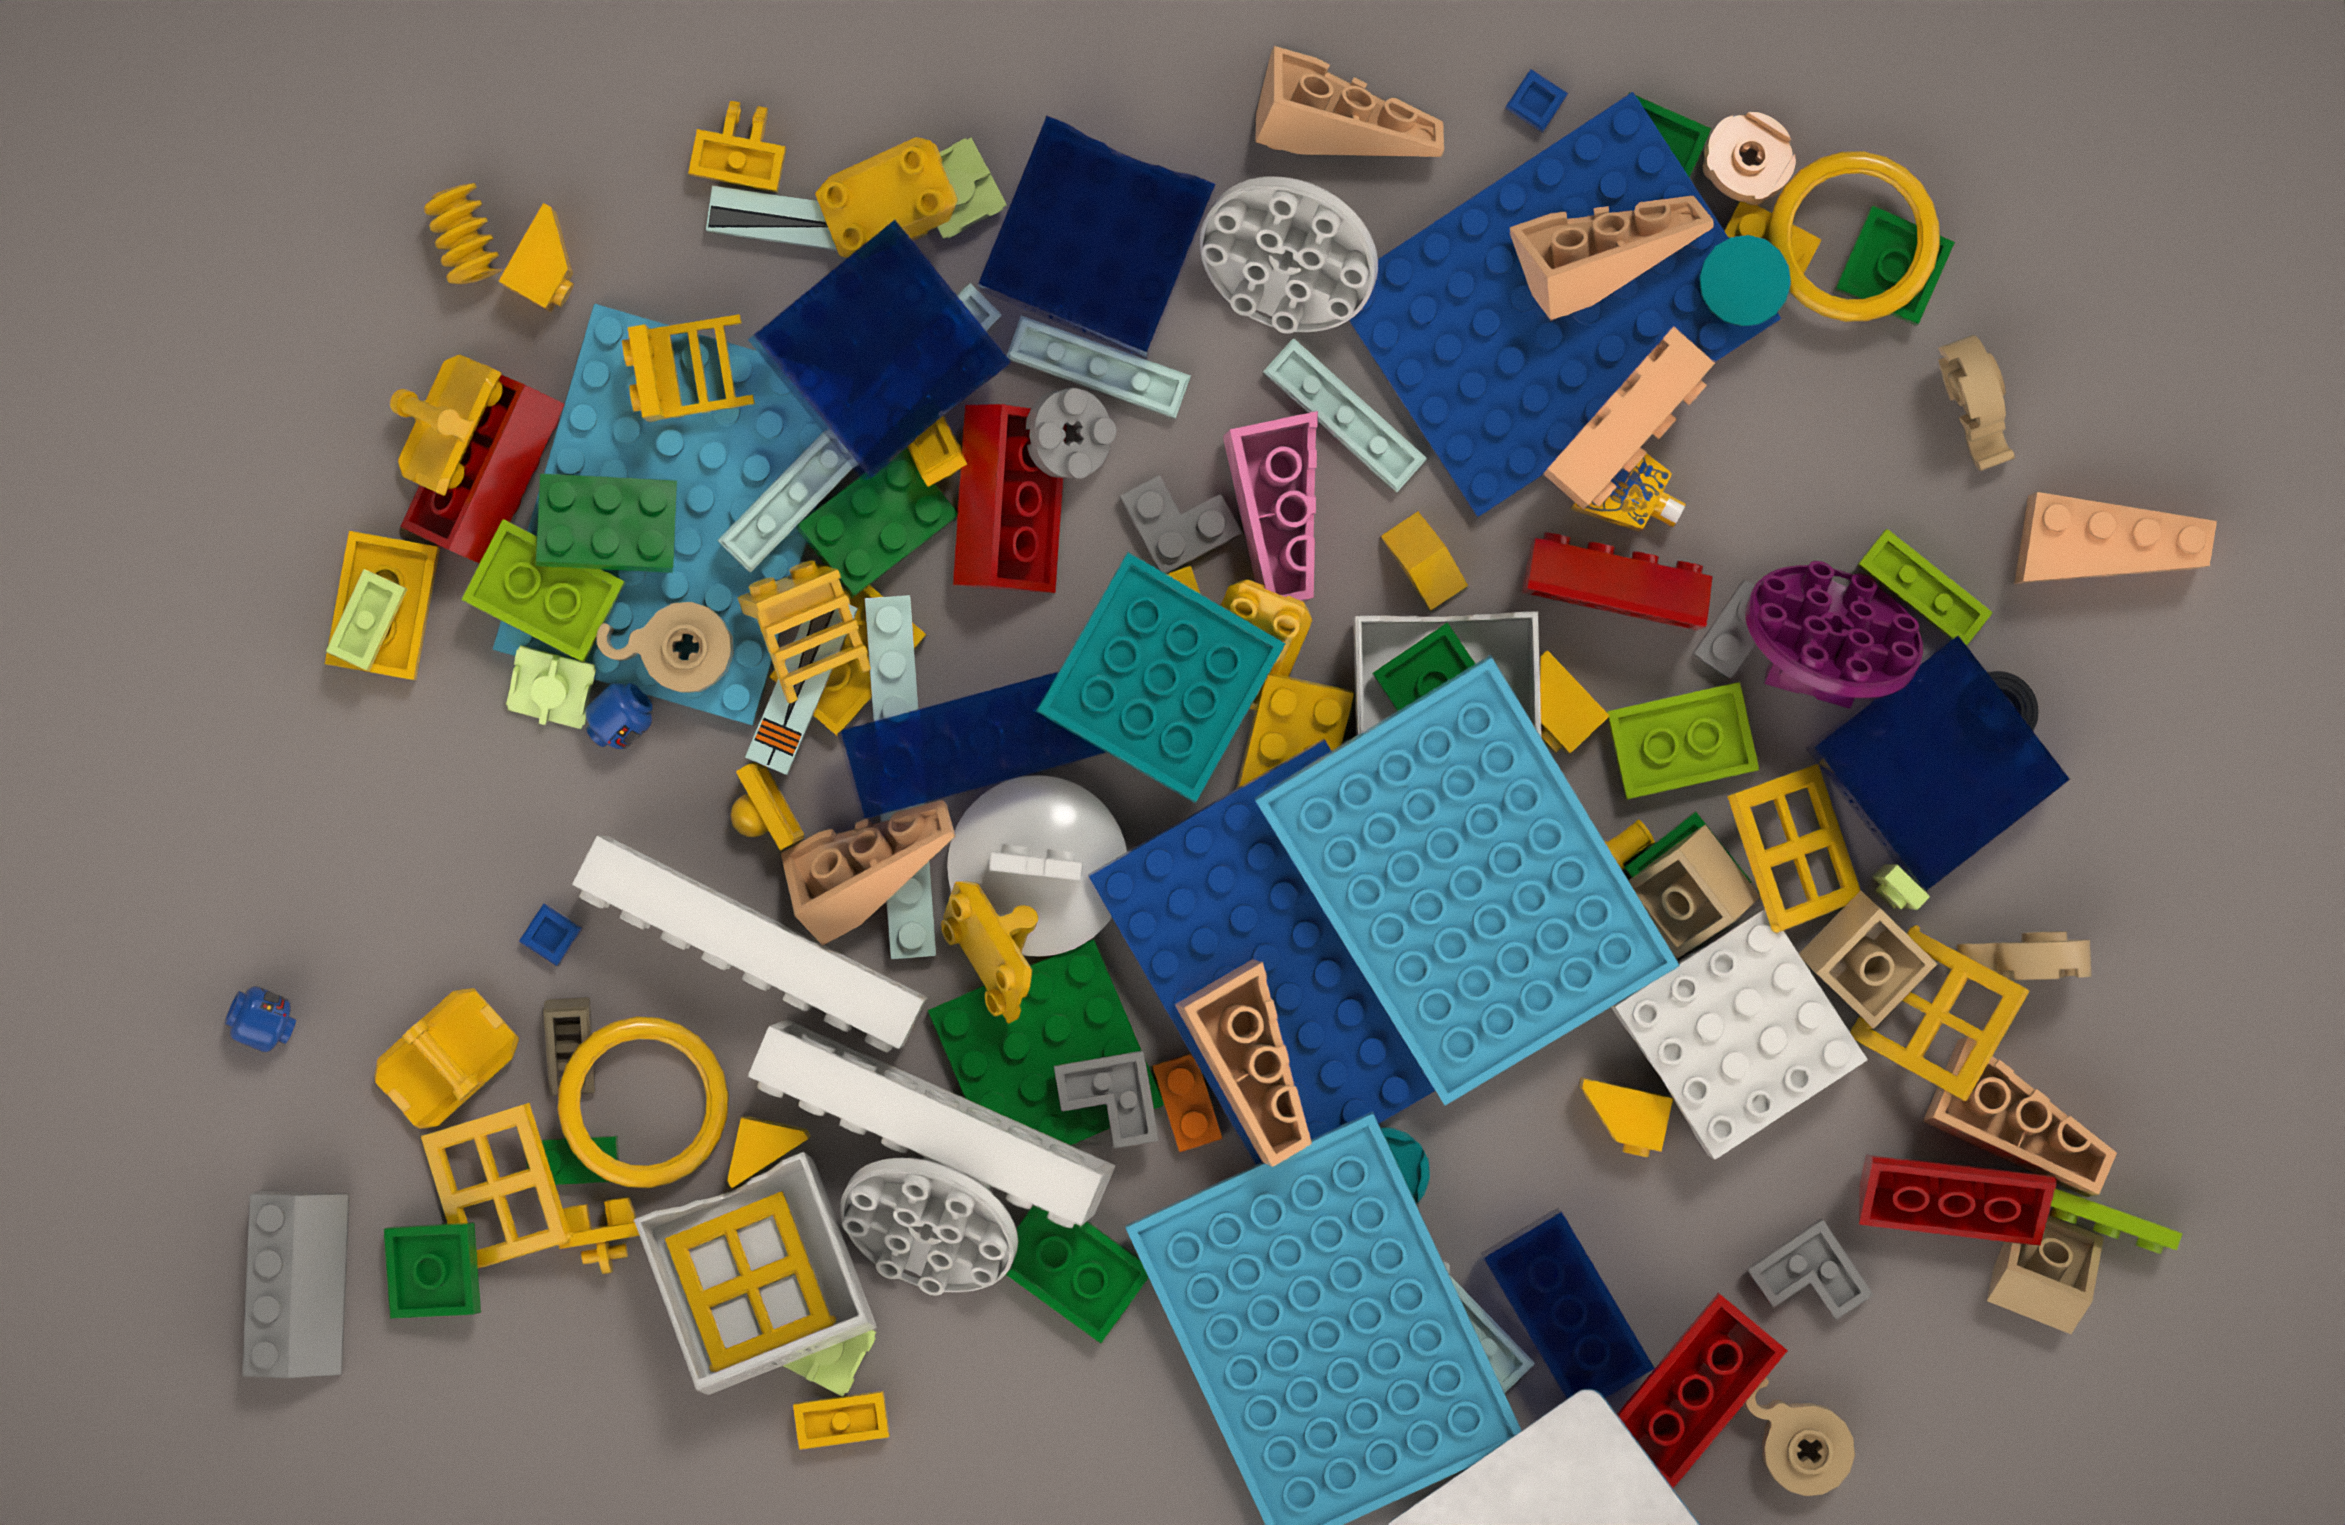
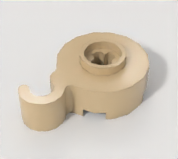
(1978, 386)
(658, 642)
(2035, 957)
(1784, 1430)

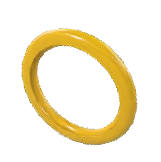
(1927, 234)
(570, 1096)

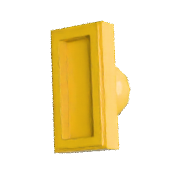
(937, 452)
(764, 808)

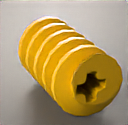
(461, 235)

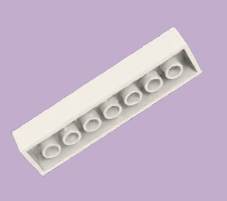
(749, 941)
(930, 1122)

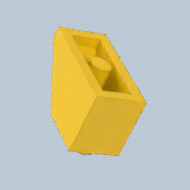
(541, 263)
(1566, 707)
(1630, 1114)

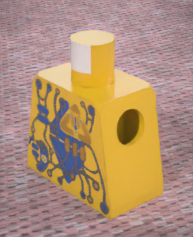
(1638, 498)

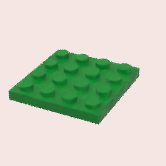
(1064, 1019)

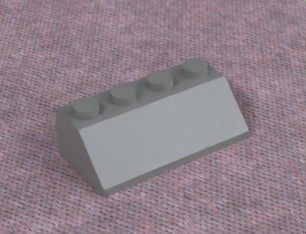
(295, 1284)

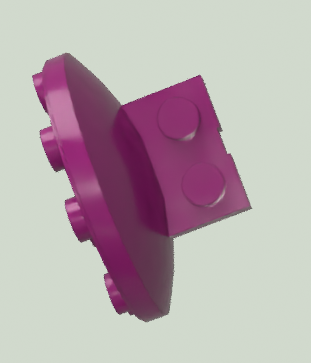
(1832, 636)

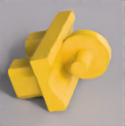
(620, 1225)

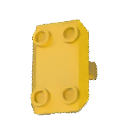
(893, 185)
(445, 421)
(1273, 613)
(991, 945)
(445, 1058)

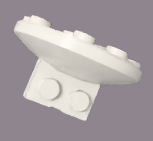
(1288, 254)
(1034, 848)
(929, 1223)

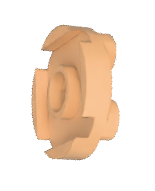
(1725, 165)

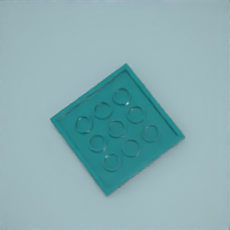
(1160, 677)

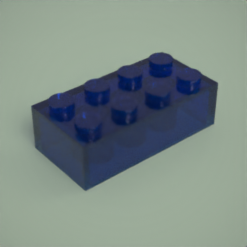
(1567, 1308)

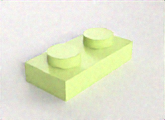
(366, 620)
(1898, 888)

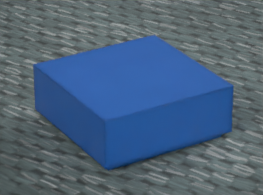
(1536, 100)
(550, 934)

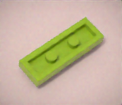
(1924, 587)
(2112, 1222)

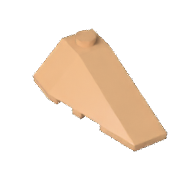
(1321, 114)
(1590, 257)
(851, 874)

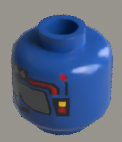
(618, 715)
(260, 1019)

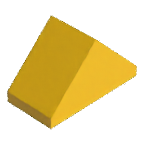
(1424, 560)
(760, 1144)

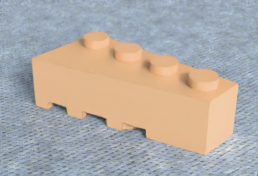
(1629, 418)
(2098, 539)
(1245, 1051)
(2021, 1126)

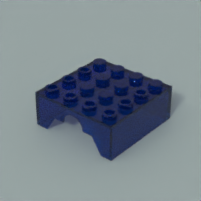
(1096, 238)
(879, 350)
(1938, 764)

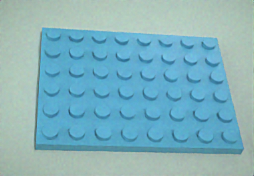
(720, 470)
(1467, 880)
(1325, 1330)

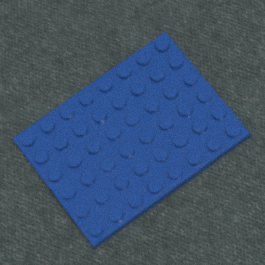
(1476, 352)
(1230, 894)

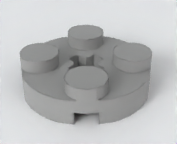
(1092, 428)

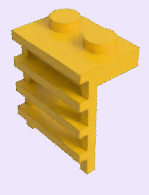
(656, 374)
(794, 600)

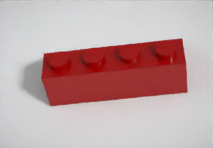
(496, 473)
(1005, 506)
(1618, 583)
(1954, 1199)
(1699, 1387)

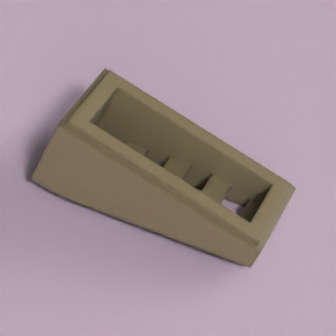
(566, 1008)

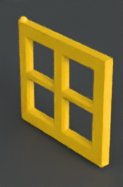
(1795, 848)
(1938, 1013)
(497, 1187)
(749, 1281)

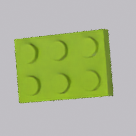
(546, 602)
(1682, 740)

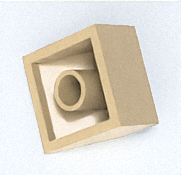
(1693, 891)
(1867, 959)
(2049, 1280)

